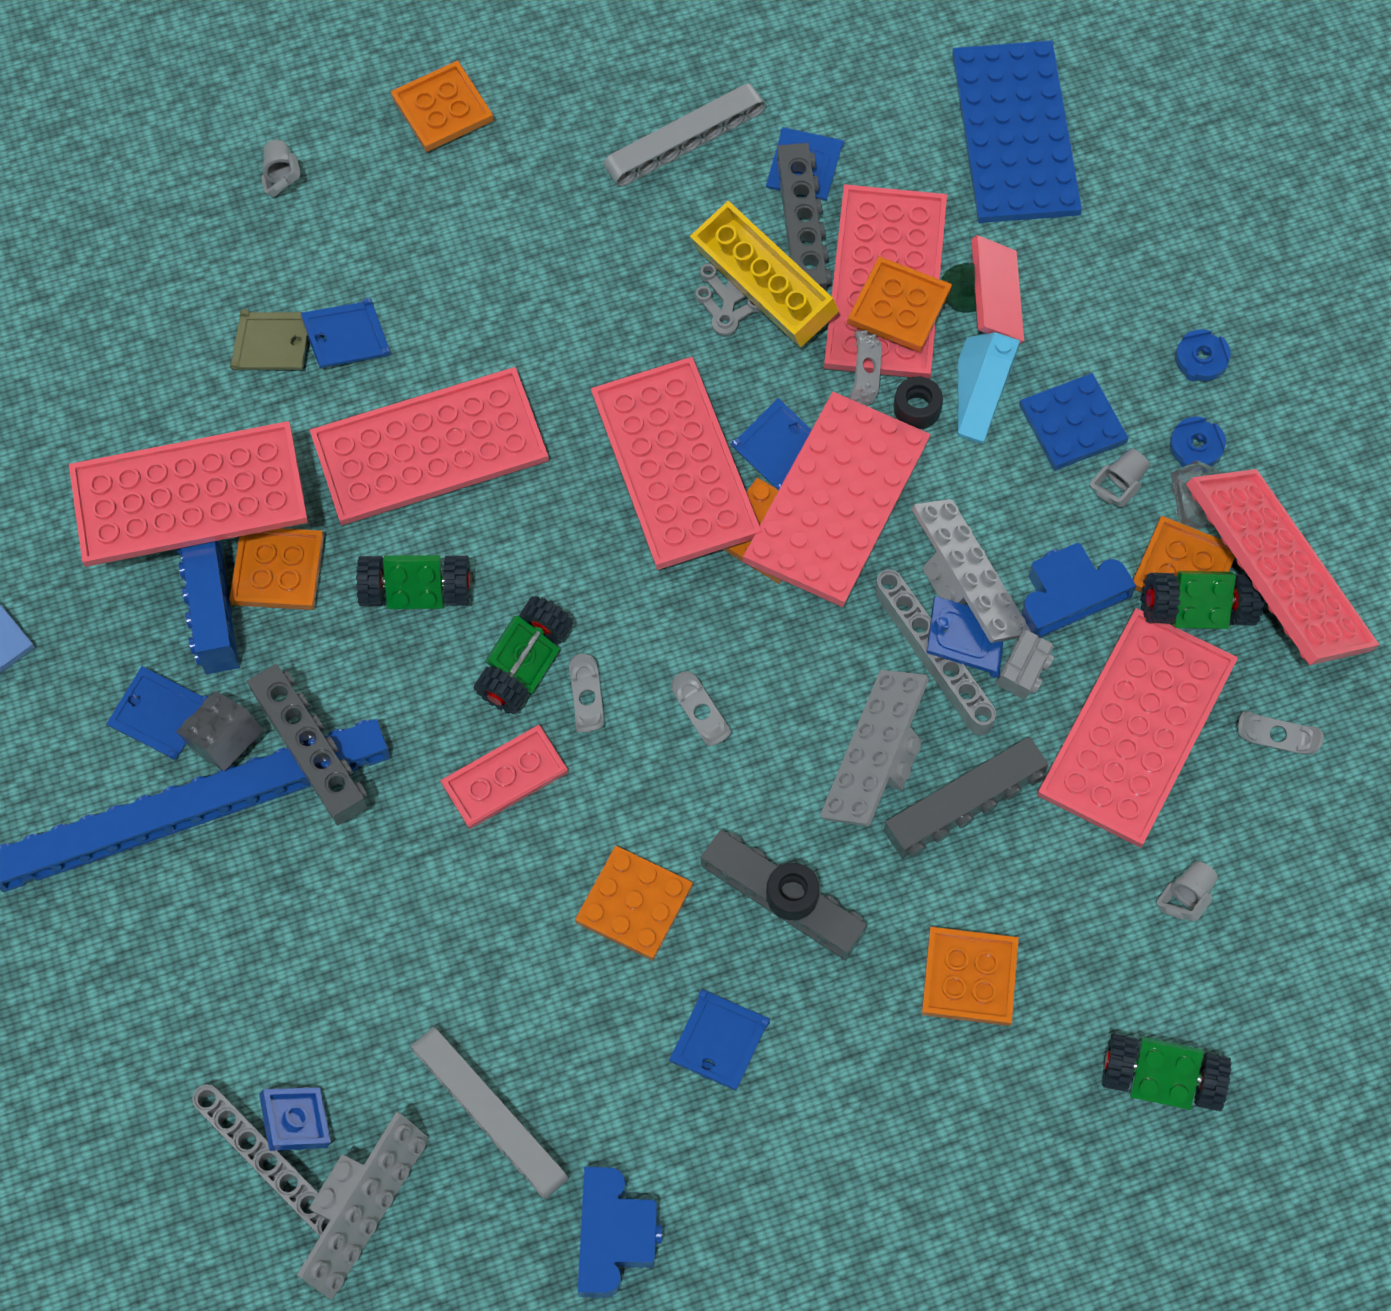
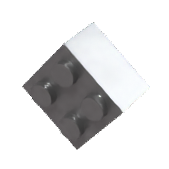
(219, 730)

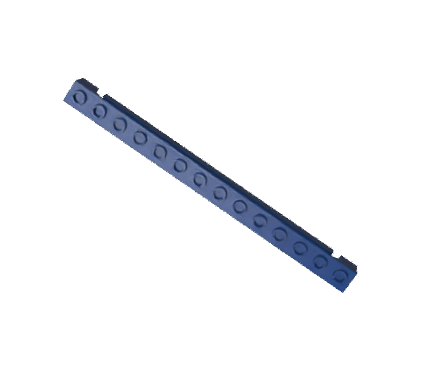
(177, 809)

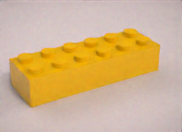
(764, 274)

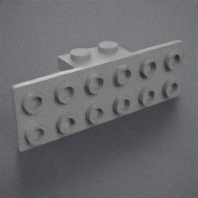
(964, 573)
(879, 750)
(355, 1202)

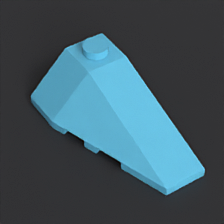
(981, 381)

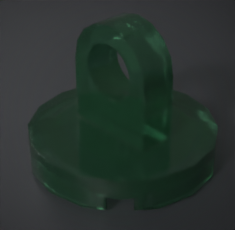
(962, 293)

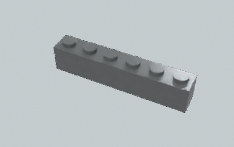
(965, 798)
(749, 872)

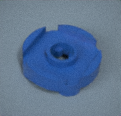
(1198, 368)
(1204, 431)

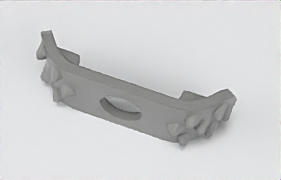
(866, 384)
(585, 678)
(690, 696)
(1298, 740)

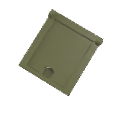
(266, 339)

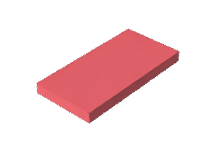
(997, 288)
(504, 776)

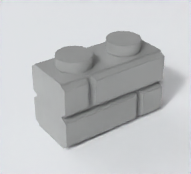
(1025, 664)

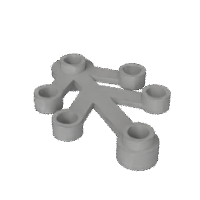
(729, 297)

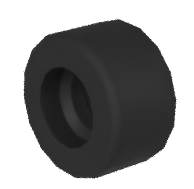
(918, 388)
(792, 909)

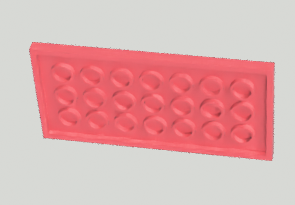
(899, 228)
(428, 445)
(675, 463)
(187, 493)
(836, 499)
(1282, 566)
(1137, 728)

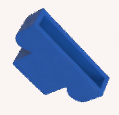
(1072, 589)
(613, 1233)

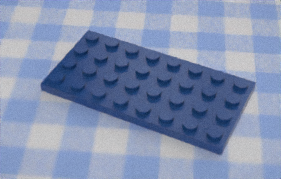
(1016, 132)

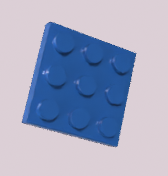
(1073, 421)

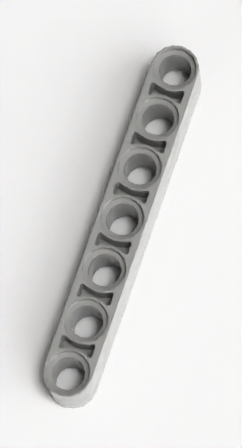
(684, 135)
(951, 686)
(489, 1113)
(259, 1154)

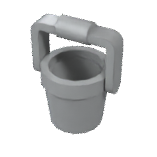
(278, 167)
(1125, 474)
(1191, 890)

